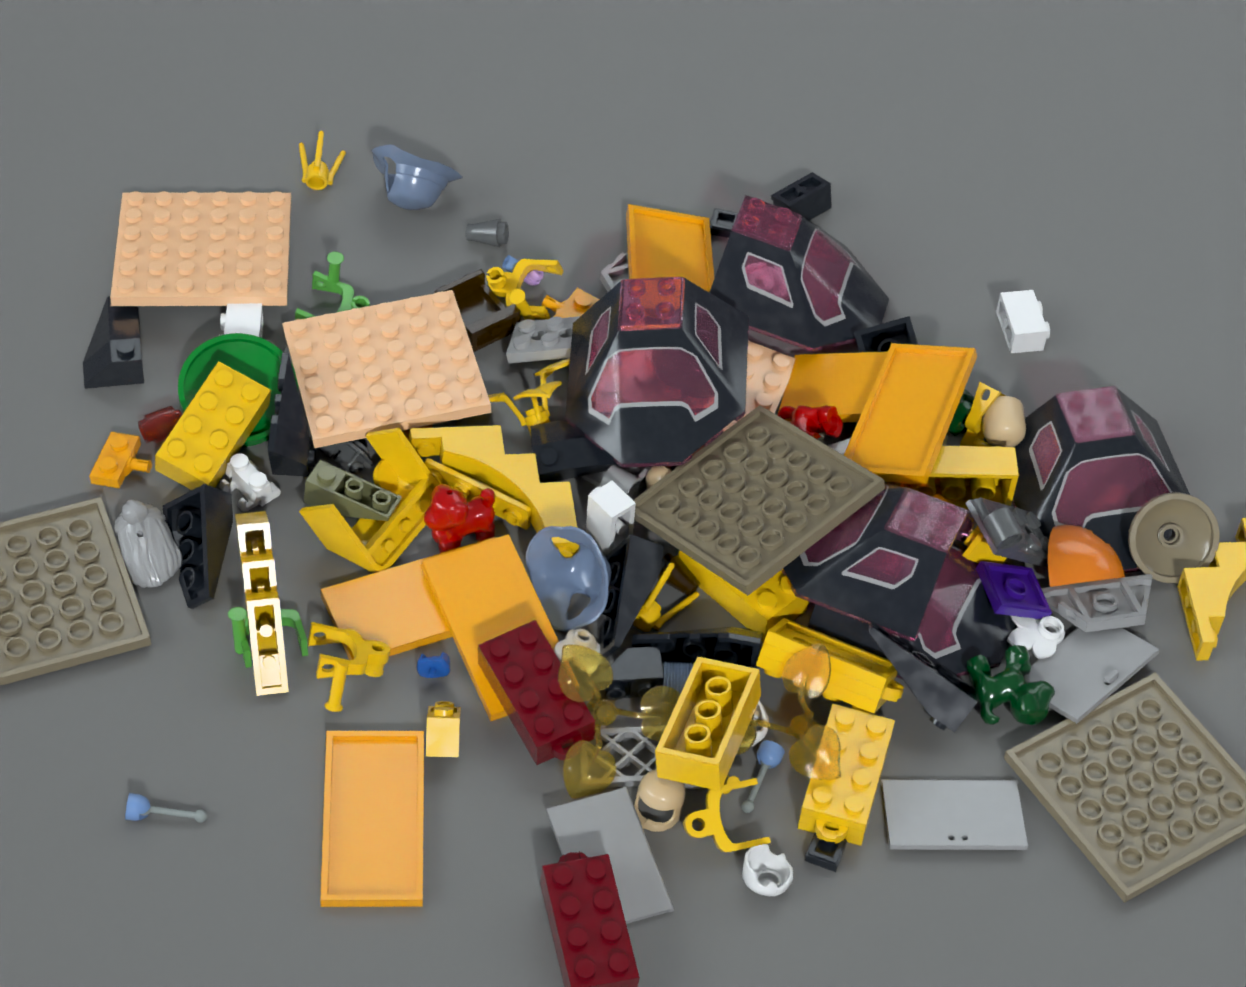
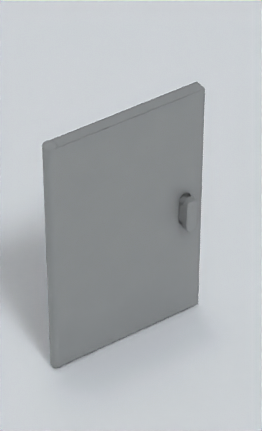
(1090, 668)
(931, 812)
(612, 827)

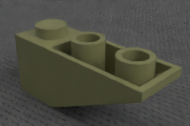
(348, 493)

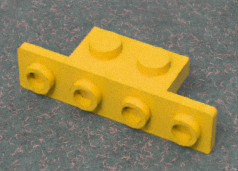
(504, 506)

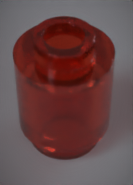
(159, 424)

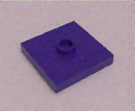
(1013, 590)

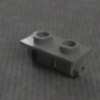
(350, 457)

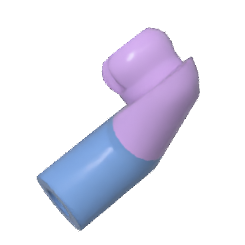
(532, 278)

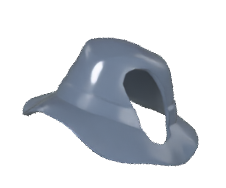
(416, 180)
(561, 577)

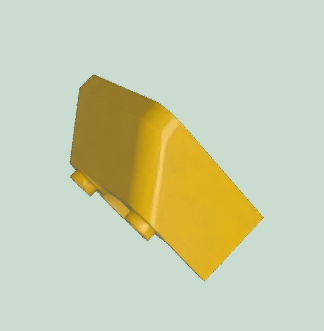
(377, 542)

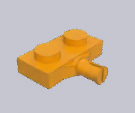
(574, 306)
(118, 460)

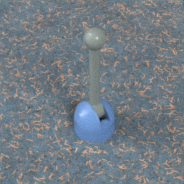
(768, 756)
(139, 807)

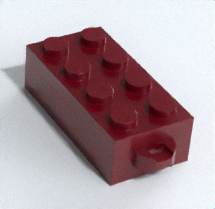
(526, 682)
(588, 922)

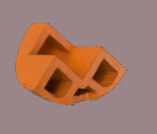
(1080, 557)

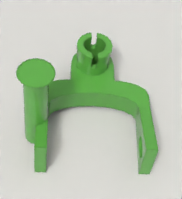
(332, 284)
(241, 630)

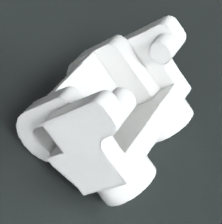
(249, 482)

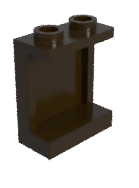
(481, 311)

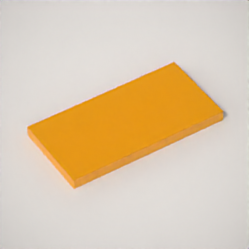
(669, 245)
(833, 380)
(910, 411)
(481, 597)
(389, 607)
(373, 819)

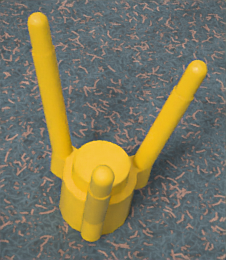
(317, 173)
(650, 611)

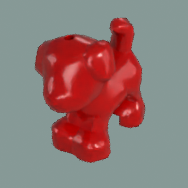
(814, 419)
(454, 518)

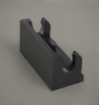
(806, 196)

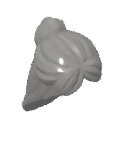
(146, 544)

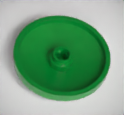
(245, 354)

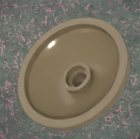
(1192, 539)

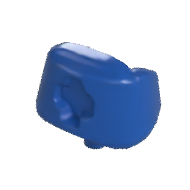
(433, 666)

